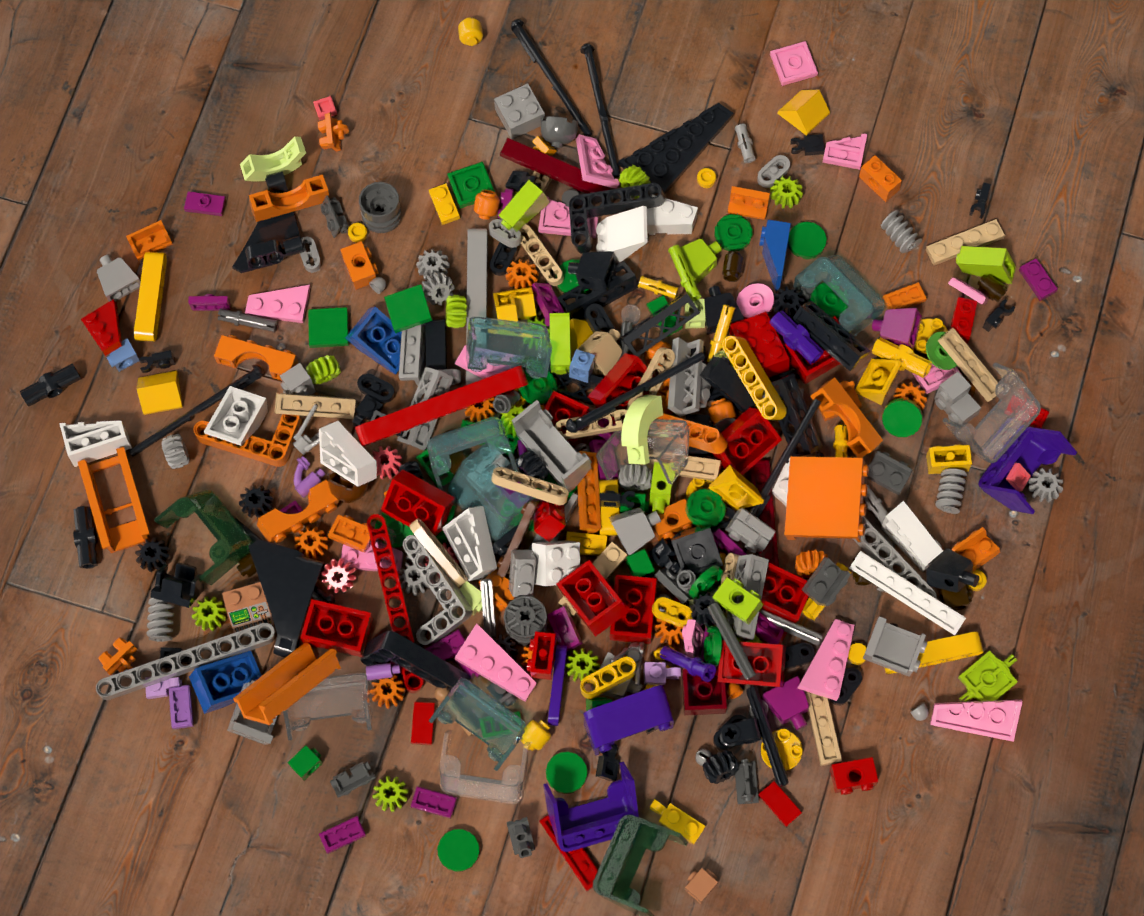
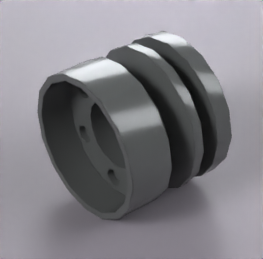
(380, 207)
(524, 630)

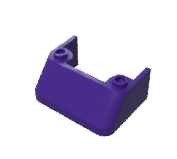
(1030, 450)
(627, 717)
(595, 820)

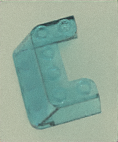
(862, 300)
(508, 344)
(474, 488)

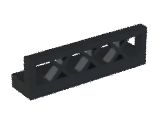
(618, 287)
(657, 317)
(830, 335)
(592, 383)
(796, 407)

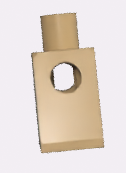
(605, 349)

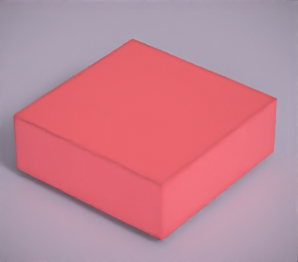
(325, 106)
(1018, 477)

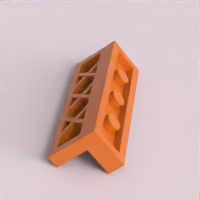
(589, 498)

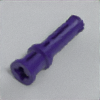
(694, 666)

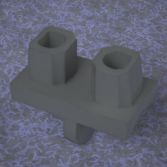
(521, 837)

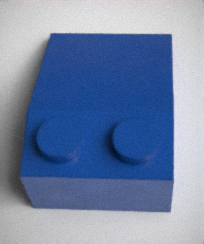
(774, 242)
(377, 339)
(223, 680)

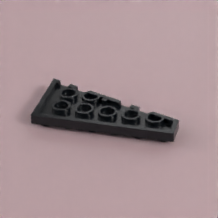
(676, 150)

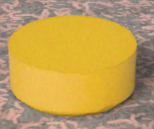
(706, 178)
(357, 232)
(982, 581)
(856, 653)

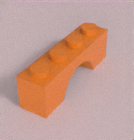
(308, 194)
(234, 351)
(861, 434)
(277, 525)

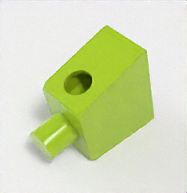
(700, 258)
(660, 490)

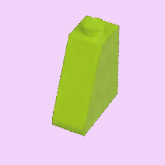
(523, 207)
(986, 261)
(560, 342)

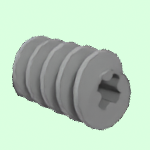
(899, 233)
(949, 490)
(159, 620)

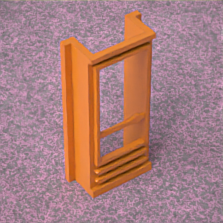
(123, 535)
(285, 684)

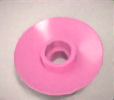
(755, 294)

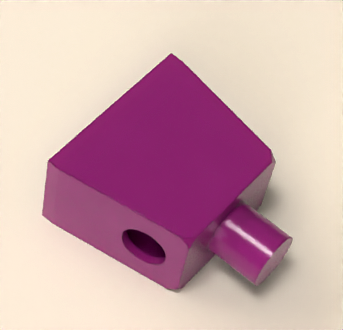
(899, 326)
(788, 703)

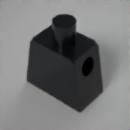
(594, 270)
(714, 307)
(951, 572)

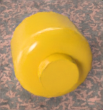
(470, 31)
(537, 734)

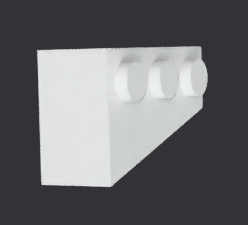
(671, 218)
(94, 440)
(345, 455)
(911, 536)
(472, 542)

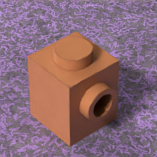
(701, 884)

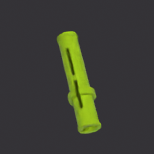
(687, 280)

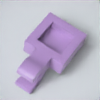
(656, 673)
(161, 689)

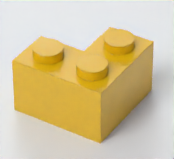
(515, 304)

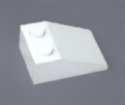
(623, 233)
(237, 416)

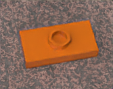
(905, 297)

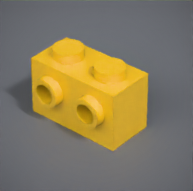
(948, 457)

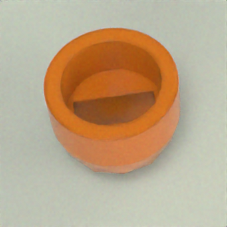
(733, 690)

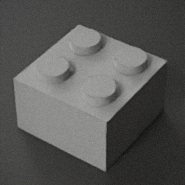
(519, 111)

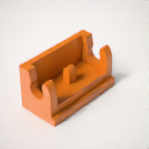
(149, 239)

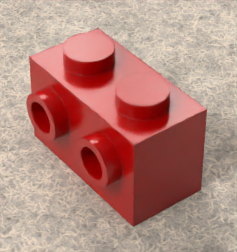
(549, 520)
(542, 656)

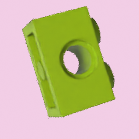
(747, 608)

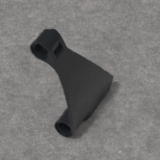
(272, 237)
(288, 586)

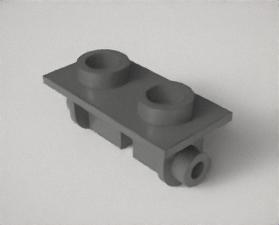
(331, 209)
(360, 776)
(746, 782)

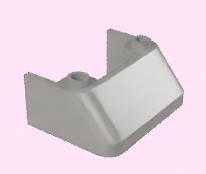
(539, 435)

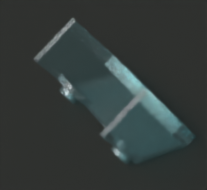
(487, 430)
(483, 718)

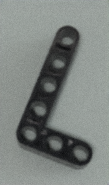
(608, 207)
(413, 658)

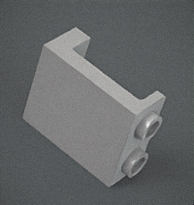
(895, 648)
(248, 728)

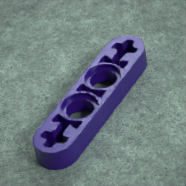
(557, 685)

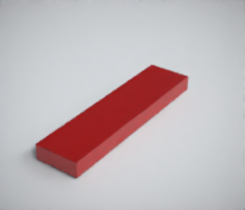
(577, 859)

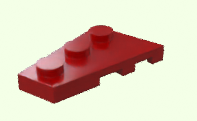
(104, 327)

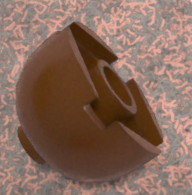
(344, 489)

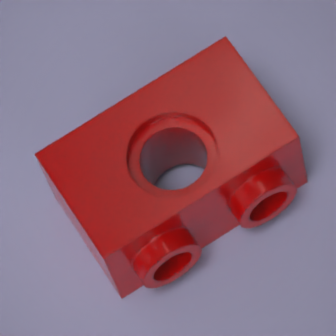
(963, 317)
(863, 767)

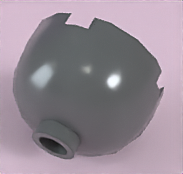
(558, 131)

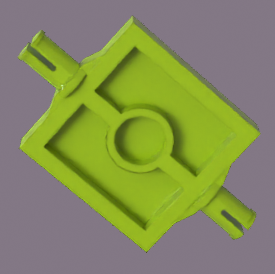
(988, 678)

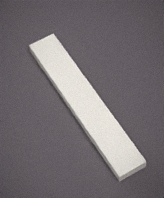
(907, 593)

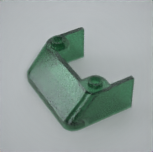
(231, 537)
(623, 859)

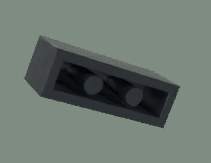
(727, 382)

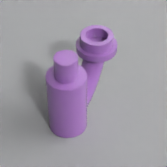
(310, 481)
(382, 671)

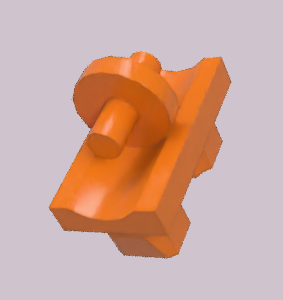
(335, 132)
(121, 660)

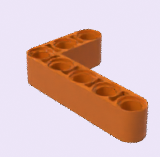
(700, 435)
(253, 442)

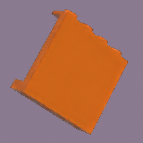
(826, 497)

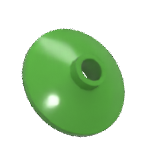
(933, 348)

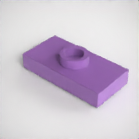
(181, 707)

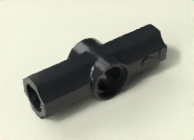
(50, 385)
(85, 537)

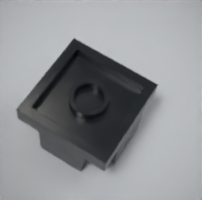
(697, 549)
(178, 589)

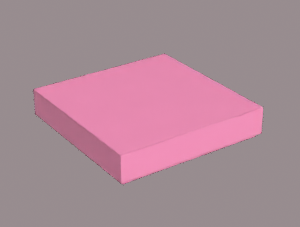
(793, 63)
(969, 290)

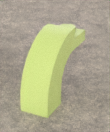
(286, 160)
(636, 426)

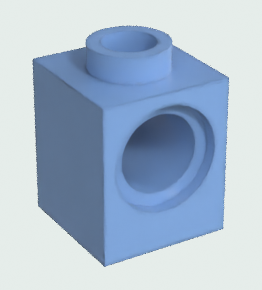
(123, 356)
(581, 366)

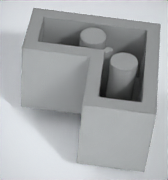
(955, 399)

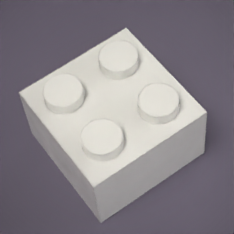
(555, 561)

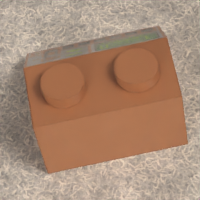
(247, 607)

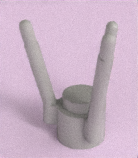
(305, 444)
(635, 652)

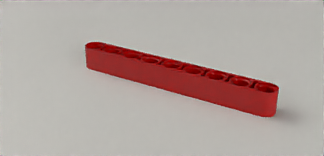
(441, 405)
(391, 593)

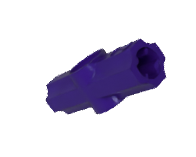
(796, 337)

